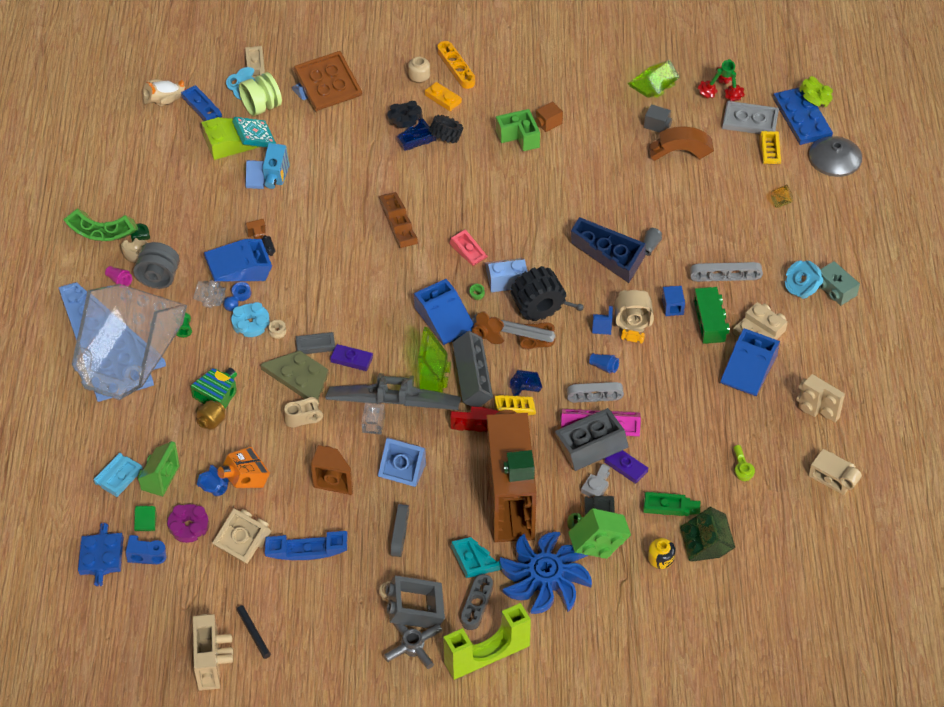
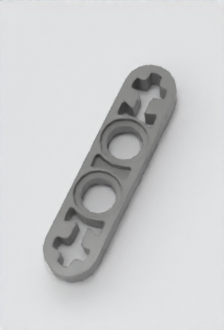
(699, 271)

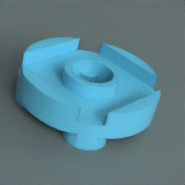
(810, 285)
(255, 311)

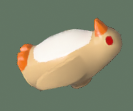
(162, 91)

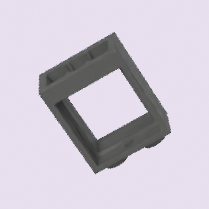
(413, 617)

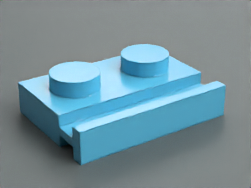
(118, 474)

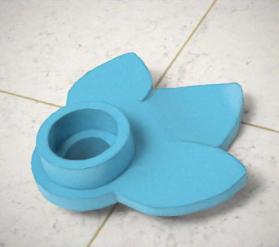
(242, 75)

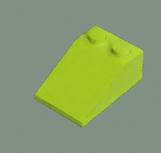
(223, 138)

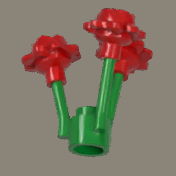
(724, 74)

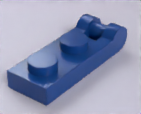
(201, 103)

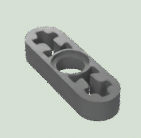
(400, 530)
(478, 610)

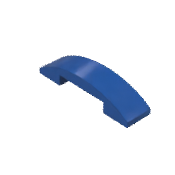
(306, 549)

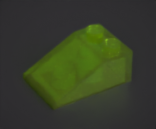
(432, 363)

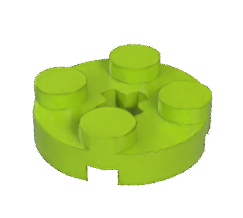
(816, 92)

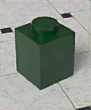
(519, 466)

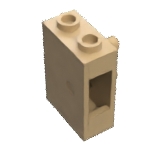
(207, 651)

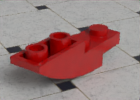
(471, 421)

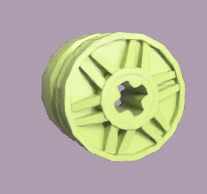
(260, 94)

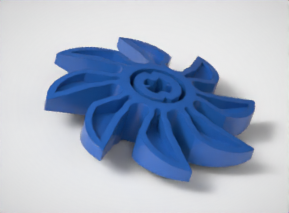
(545, 573)

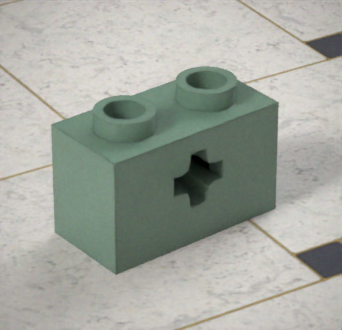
(838, 283)

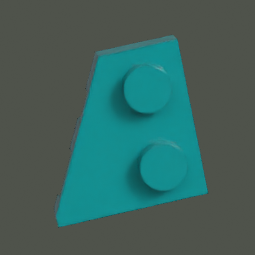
(473, 558)

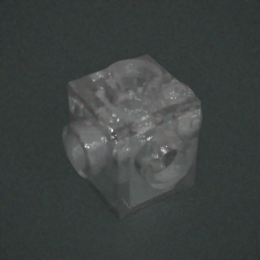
(209, 293)

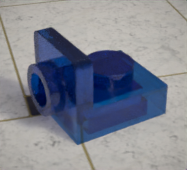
(525, 381)

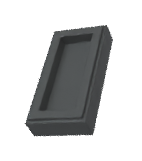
(316, 343)

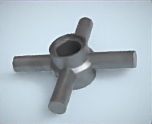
(413, 649)

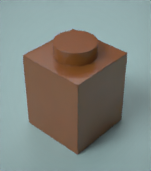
(549, 116)

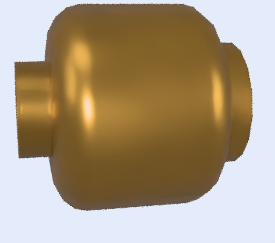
(210, 415)

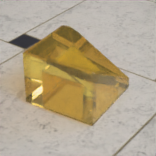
(781, 196)

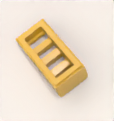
(770, 136)
(502, 401)

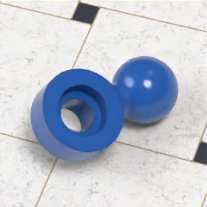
(232, 301)

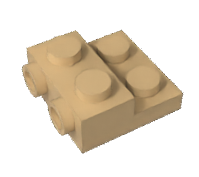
(762, 321)
(820, 398)
(242, 535)

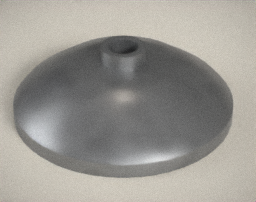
(835, 156)

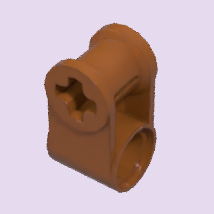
(530, 343)

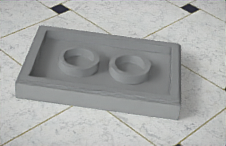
(750, 117)

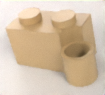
(834, 472)

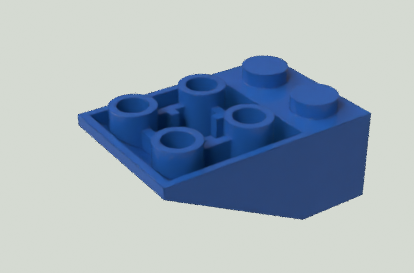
(239, 261)
(443, 311)
(750, 362)

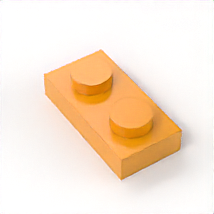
(443, 96)

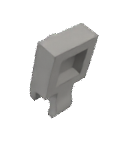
(597, 484)

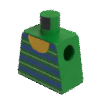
(215, 387)

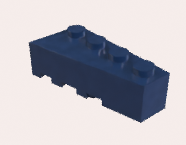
(609, 248)

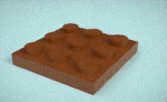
(327, 80)

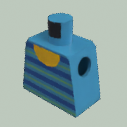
(274, 171)

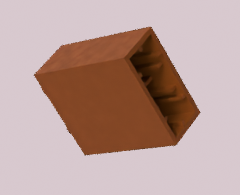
(511, 502)

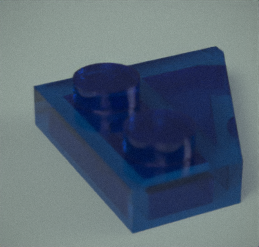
(416, 136)

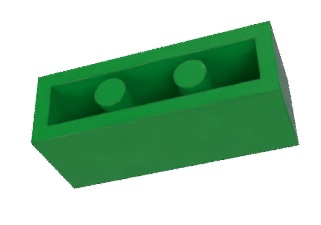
(711, 315)

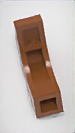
(682, 139)

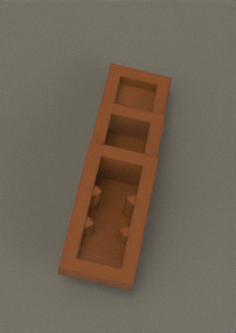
(398, 219)

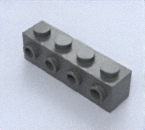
(472, 369)

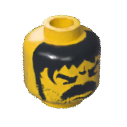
(661, 553)

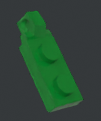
(670, 504)

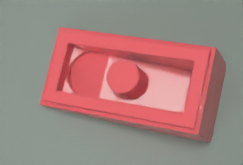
(467, 247)

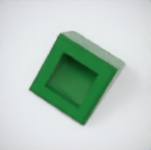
(145, 518)

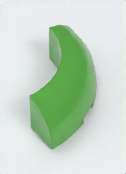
(108, 231)

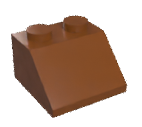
(331, 471)

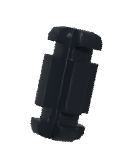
(268, 244)

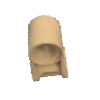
(302, 413)

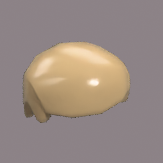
(132, 249)

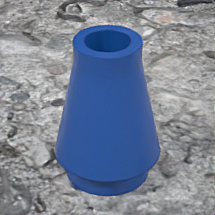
(607, 363)

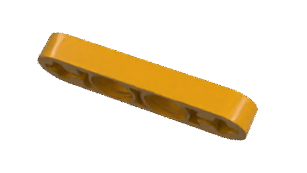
(460, 76)

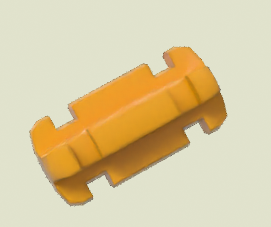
(632, 336)

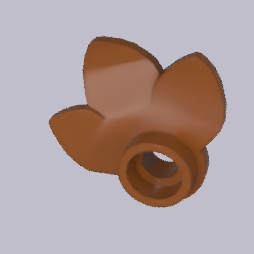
(488, 328)

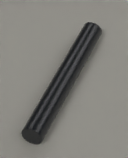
(253, 632)

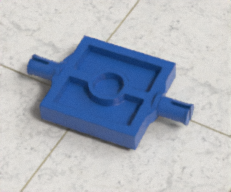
(101, 554)

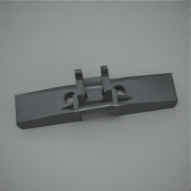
(407, 395)

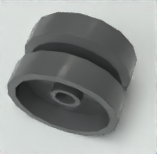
(156, 265)

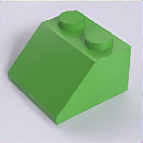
(159, 469)

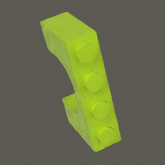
(513, 635)

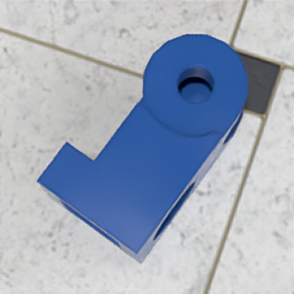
(145, 551)

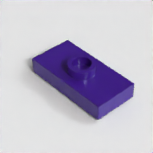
(351, 357)
(627, 466)

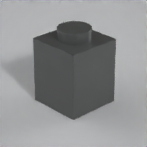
(657, 119)

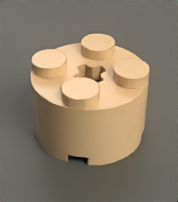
(633, 310)

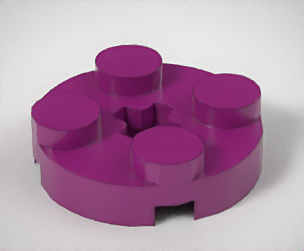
(185, 513)

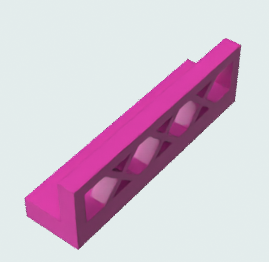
(629, 420)

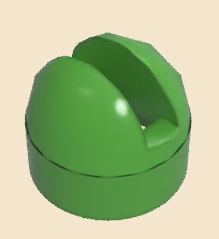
(478, 288)
(570, 521)

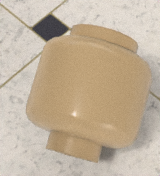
(419, 69)

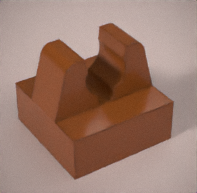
(256, 228)

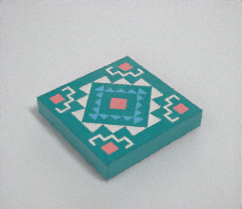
(253, 131)

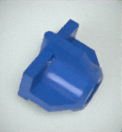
(212, 483)

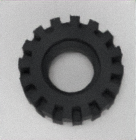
(446, 128)

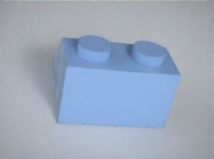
(504, 273)

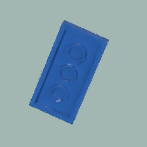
(802, 116)

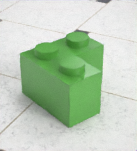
(519, 127)

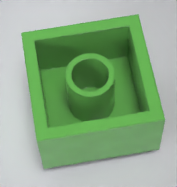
(599, 533)

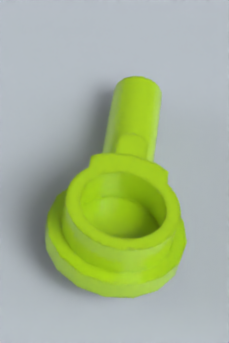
(743, 470)

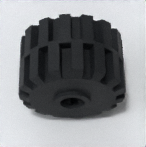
(538, 293)

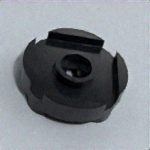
(404, 114)

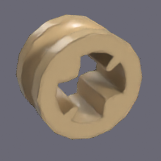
(277, 324)

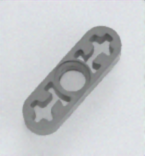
(606, 392)

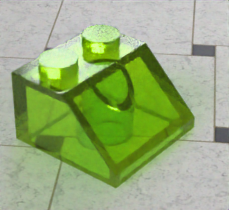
(655, 79)

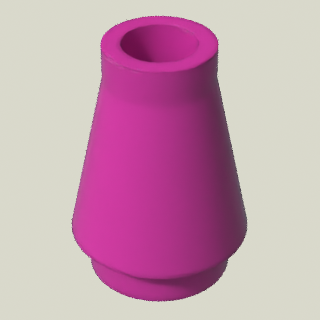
(119, 276)

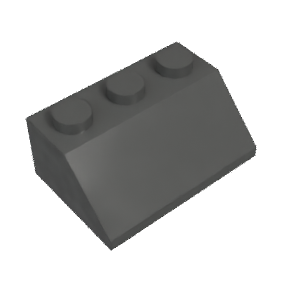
(592, 439)

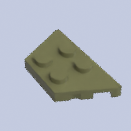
(298, 373)

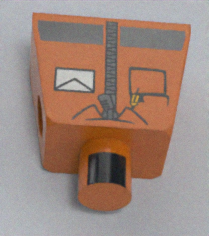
(244, 469)

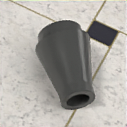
(652, 239)

